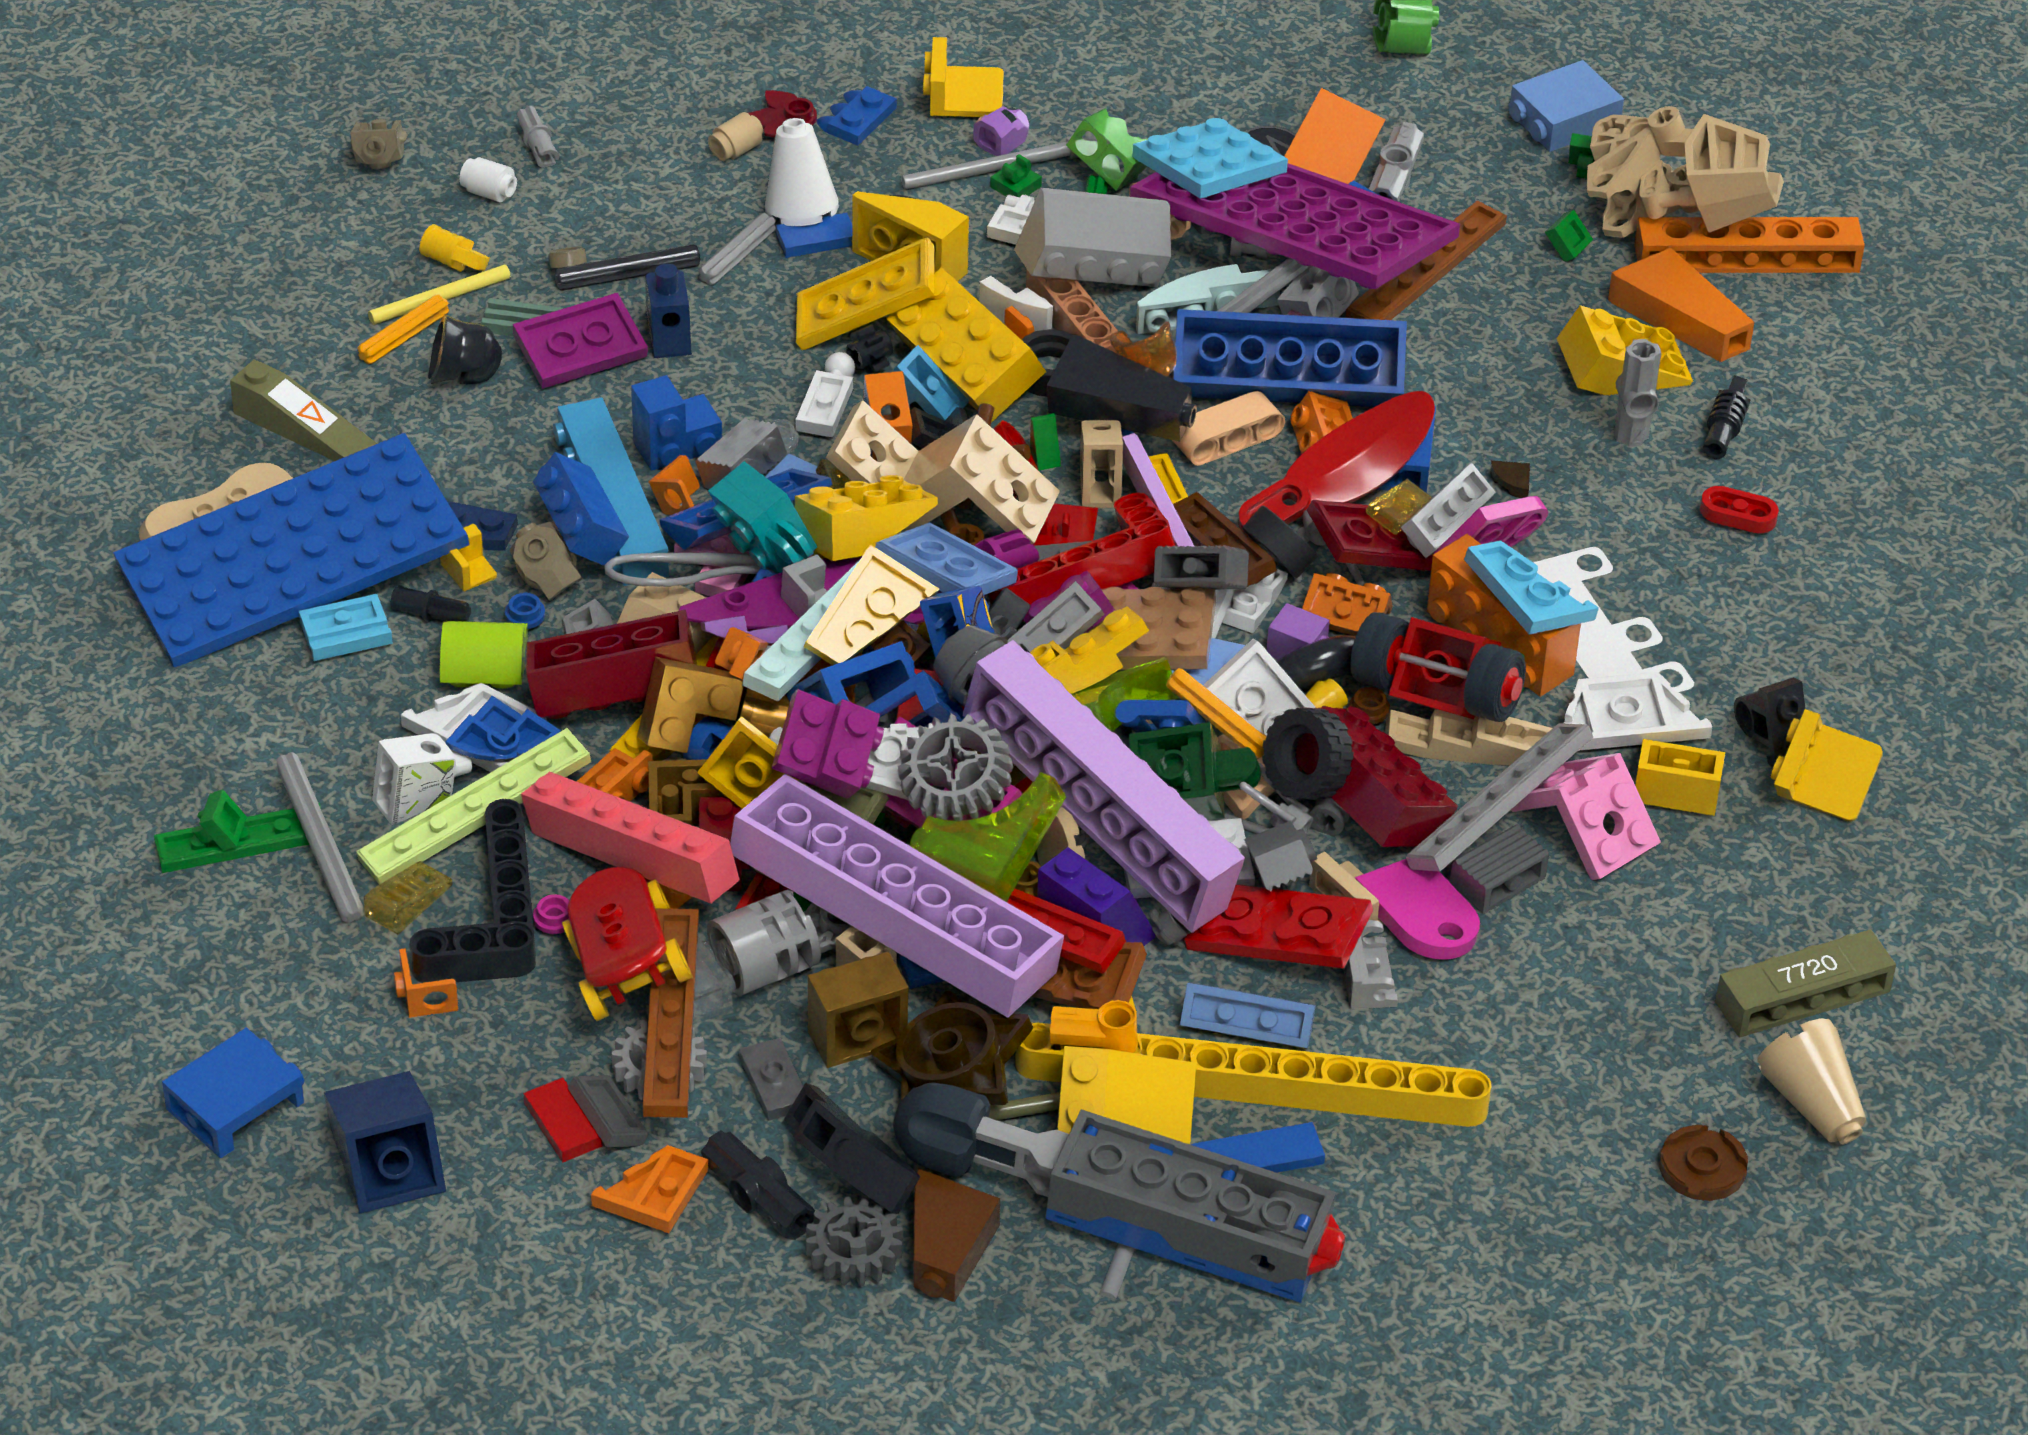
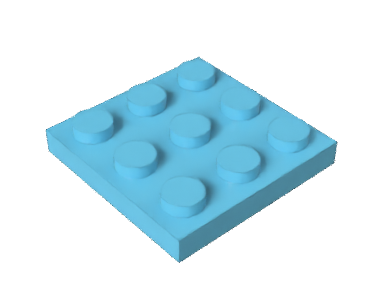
(1209, 157)

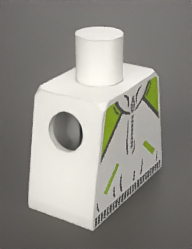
(415, 775)

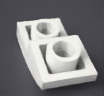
(998, 297)
(1252, 604)

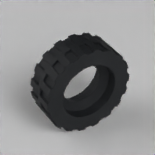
(1334, 753)

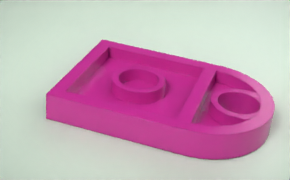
(1503, 521)
(1421, 908)

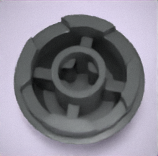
(959, 657)

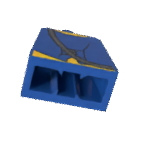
(952, 611)

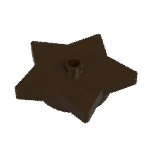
(955, 1047)

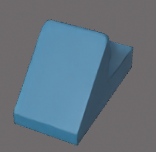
(929, 385)

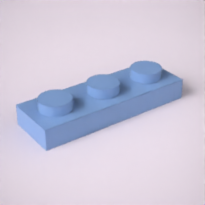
(1247, 1015)

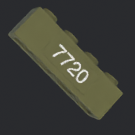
(1805, 983)

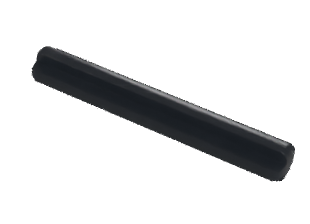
(625, 267)

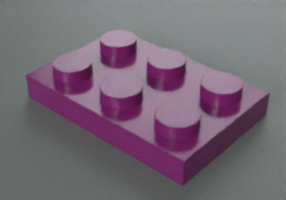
(580, 340)

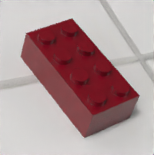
(604, 663)
(1385, 787)

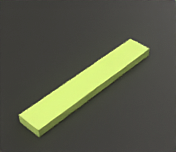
(466, 809)

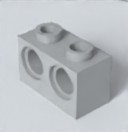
(1318, 294)

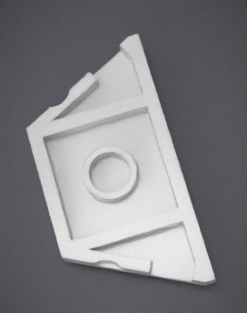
(1631, 709)
(453, 710)

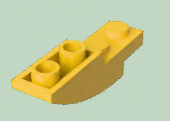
(1091, 654)

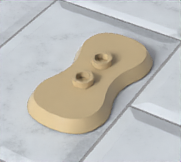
(240, 485)

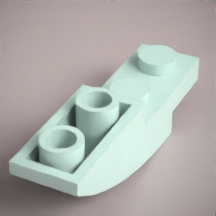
(1198, 291)

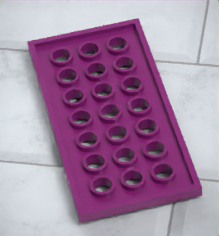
(1314, 223)

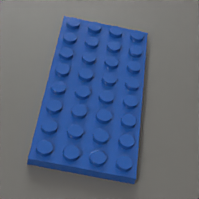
(290, 549)

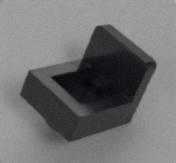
(929, 428)

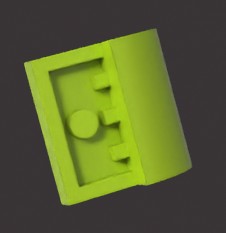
(483, 653)

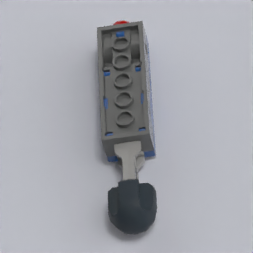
(1138, 1189)

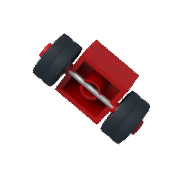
(1438, 666)

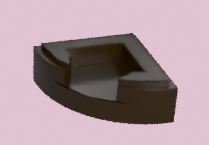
(1512, 476)

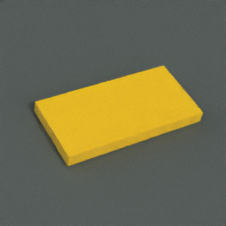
(865, 294)

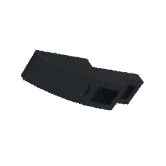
(850, 1150)

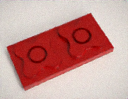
(1285, 927)

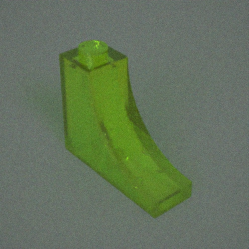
(1137, 683)
(997, 846)

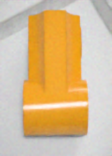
(1108, 1027)

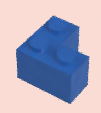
(669, 425)

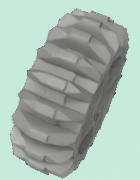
(933, 761)

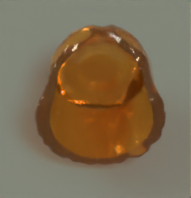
(1154, 352)

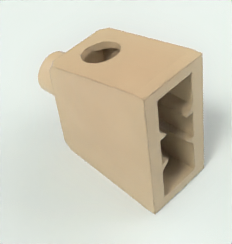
(1101, 451)

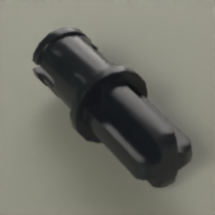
(429, 605)

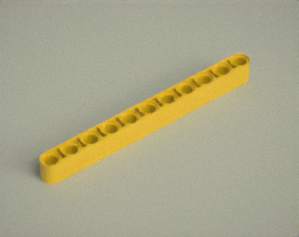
(1298, 1078)

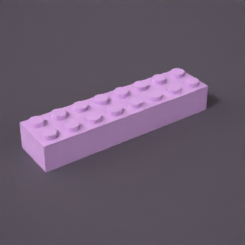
(1106, 786)
(896, 895)

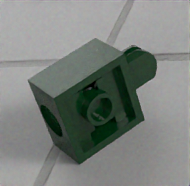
(1195, 759)

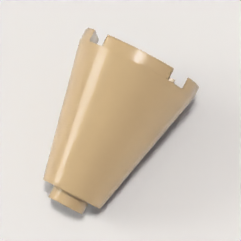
(1816, 1079)

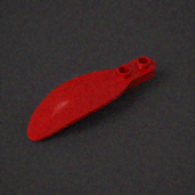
(1350, 458)

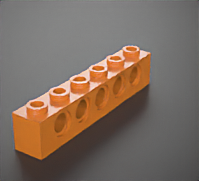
(1757, 244)

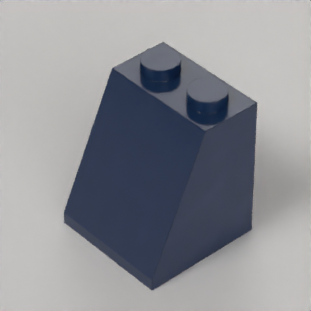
(386, 1141)

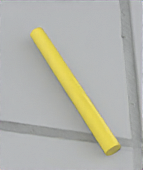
(446, 292)

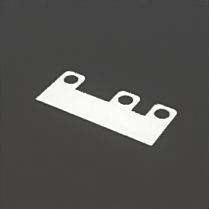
(1601, 646)

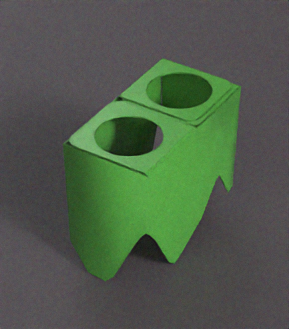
(1102, 156)

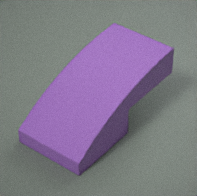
(720, 629)

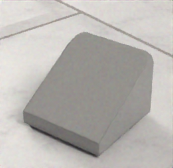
(587, 617)

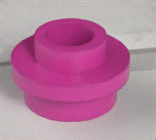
(551, 913)

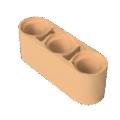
(1231, 428)

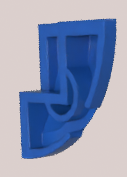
(499, 732)

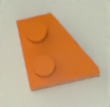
(656, 1189)

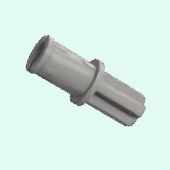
(537, 137)

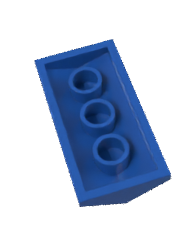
(701, 525)

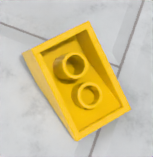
(892, 222)
(1129, 1089)

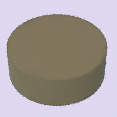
(567, 257)

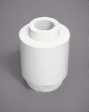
(488, 179)

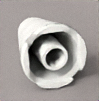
(798, 177)

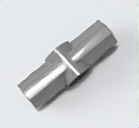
(1397, 161)
(1637, 392)

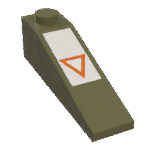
(291, 411)

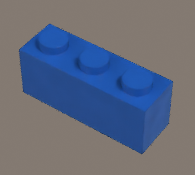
(580, 509)

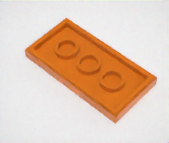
(1334, 138)

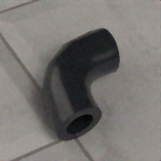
(1319, 661)

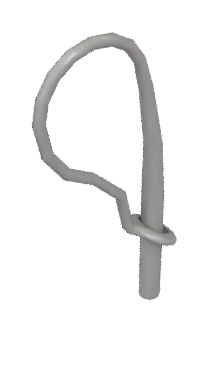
(733, 564)

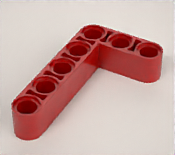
(1109, 560)

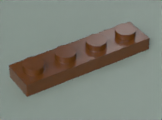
(1210, 527)

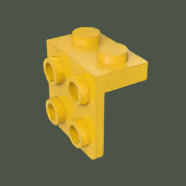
(959, 88)
(1826, 768)

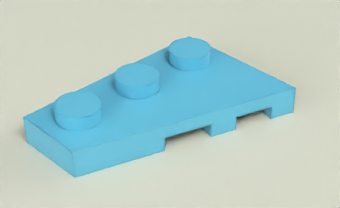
(1525, 593)

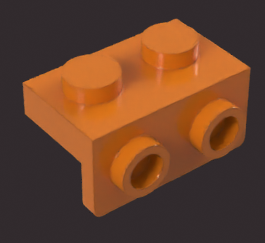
(620, 774)

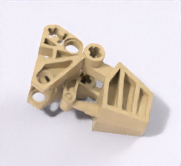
(1721, 176)

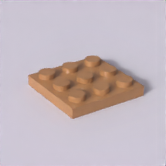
(1177, 625)

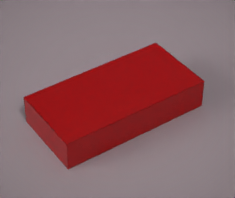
(562, 1120)

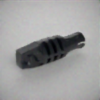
(1726, 418)

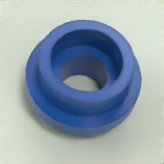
(525, 609)

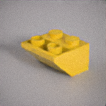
(1679, 777)

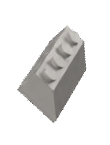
(1096, 238)

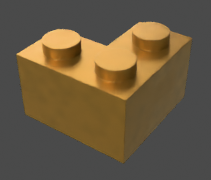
(678, 693)
(677, 789)

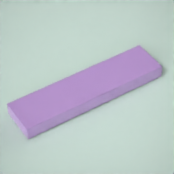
(1147, 481)

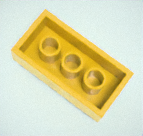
(969, 345)

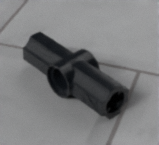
(758, 1184)

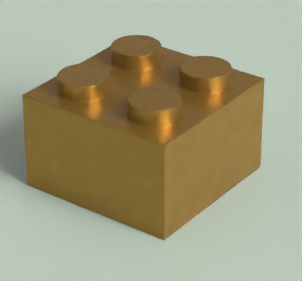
(856, 1008)

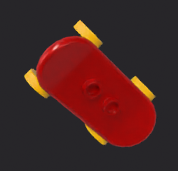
(620, 936)

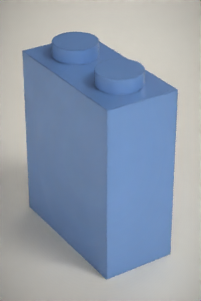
(1563, 104)

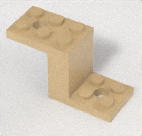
(960, 465)

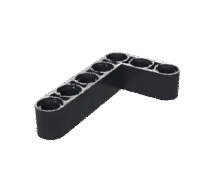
(494, 948)

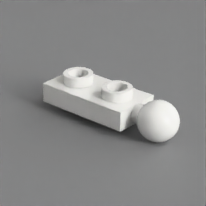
(827, 396)

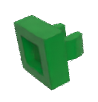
(1580, 153)
(1016, 178)
(220, 821)

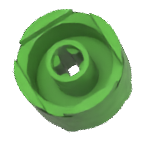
(1404, 26)

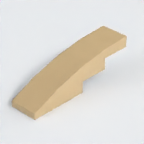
(1462, 738)

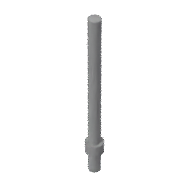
(987, 165)

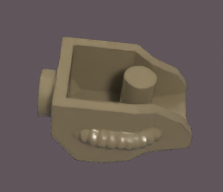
(378, 145)
(544, 559)

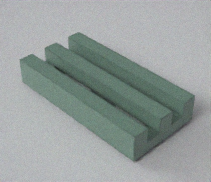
(504, 313)

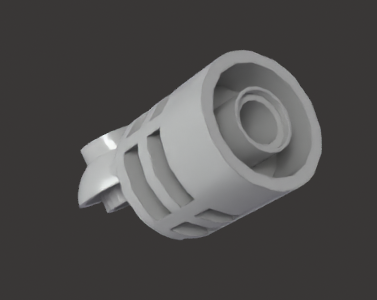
(772, 940)

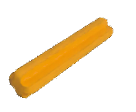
(403, 329)
(1216, 711)

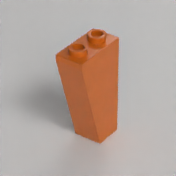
(1677, 297)

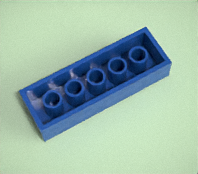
(1289, 355)

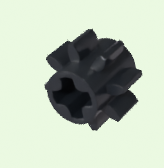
(870, 349)

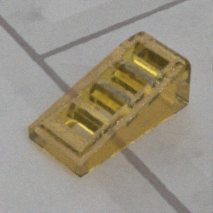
(398, 916)

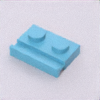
(345, 627)

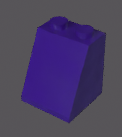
(1086, 890)

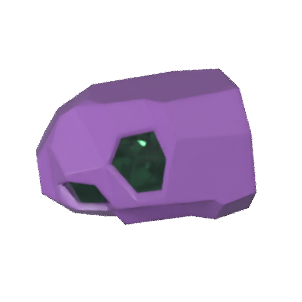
(1001, 130)

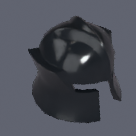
(464, 350)

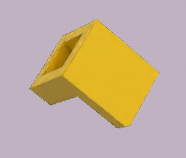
(468, 564)

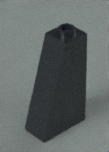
(1107, 386)

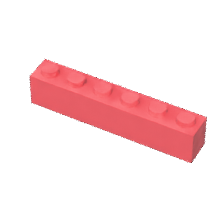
(630, 837)

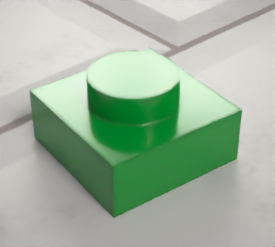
(1569, 235)

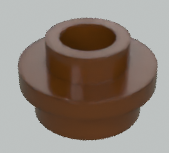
(1372, 702)

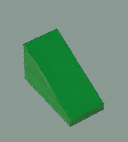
(1044, 442)

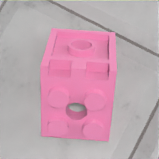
(1584, 795)

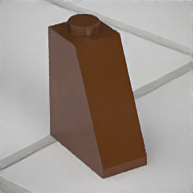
(950, 1233)

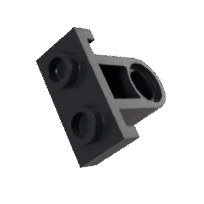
(1769, 713)

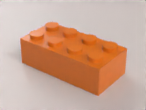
(1466, 604)

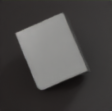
(803, 584)

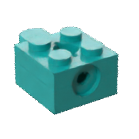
(761, 519)

